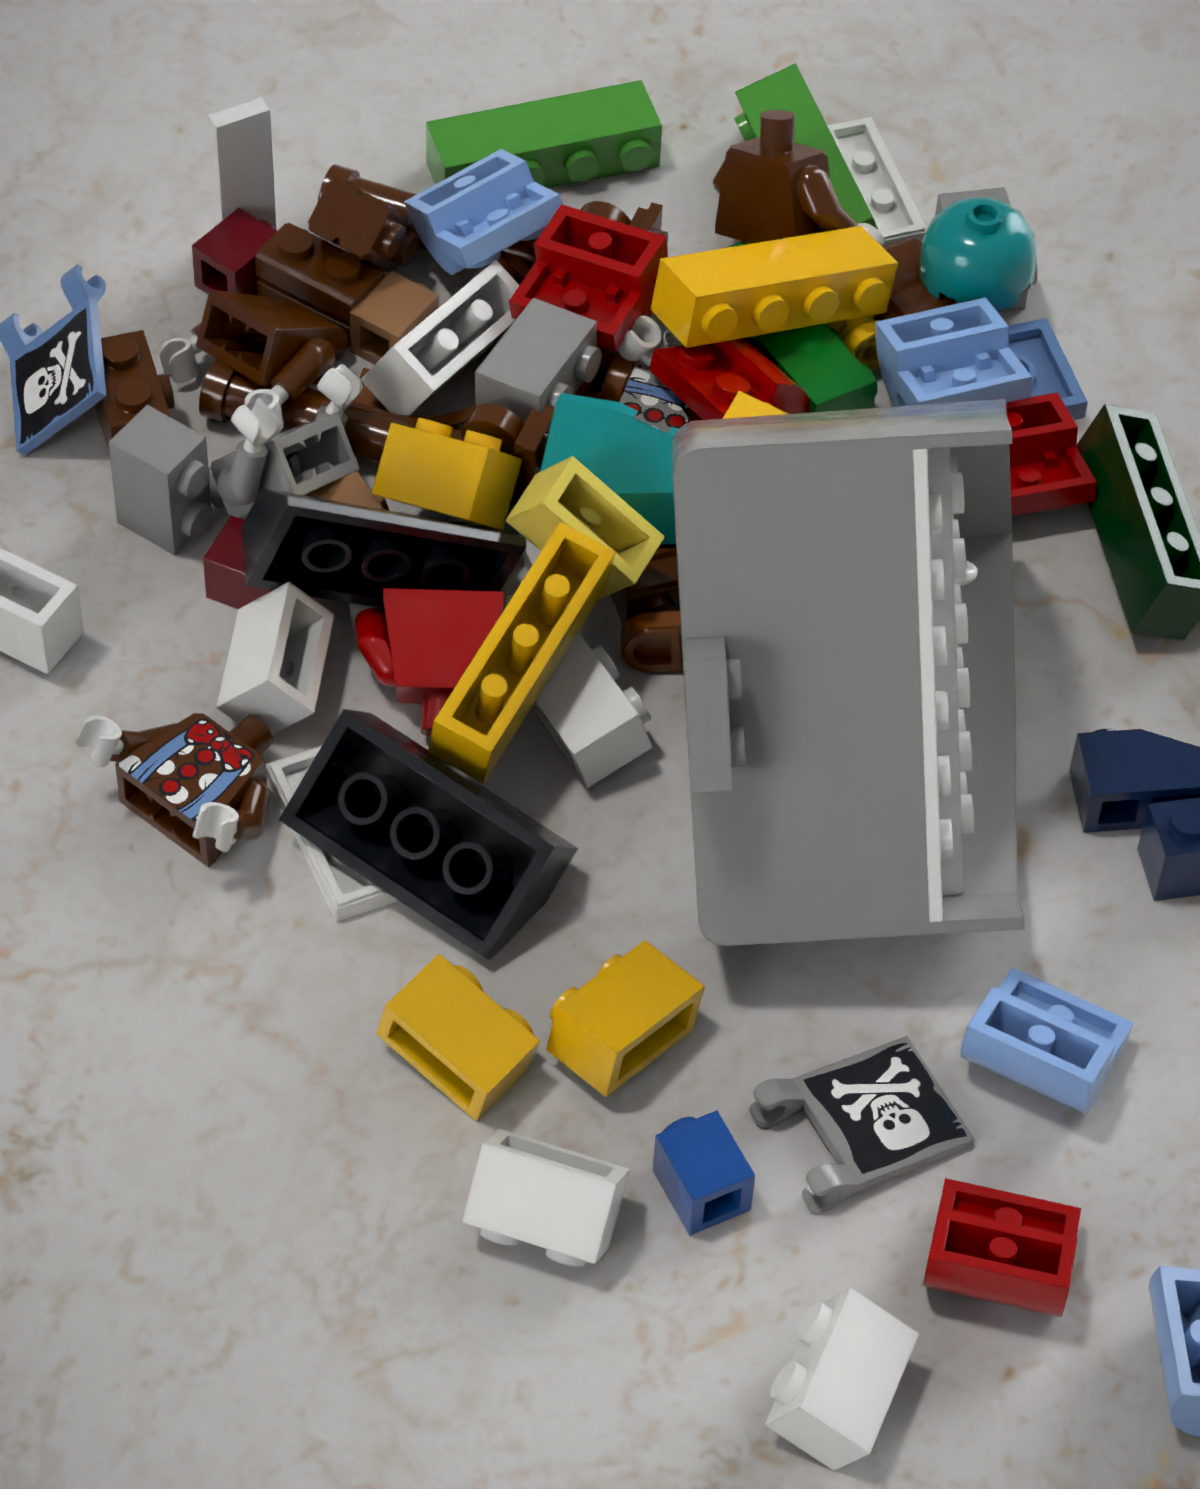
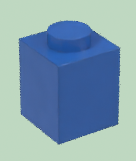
(703, 1171)

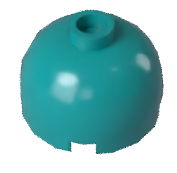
(978, 252)

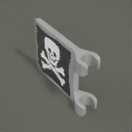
(875, 1115)

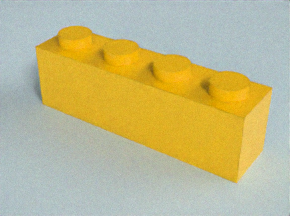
(773, 286)
(521, 652)

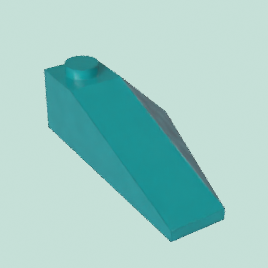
(620, 452)

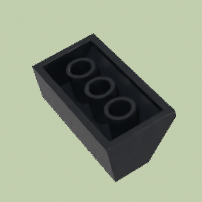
(358, 550)
(426, 833)

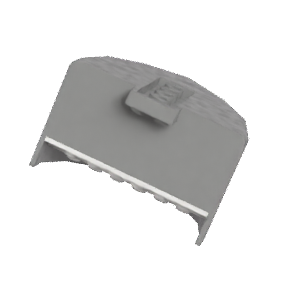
(849, 671)

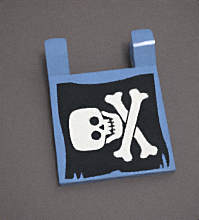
(59, 370)

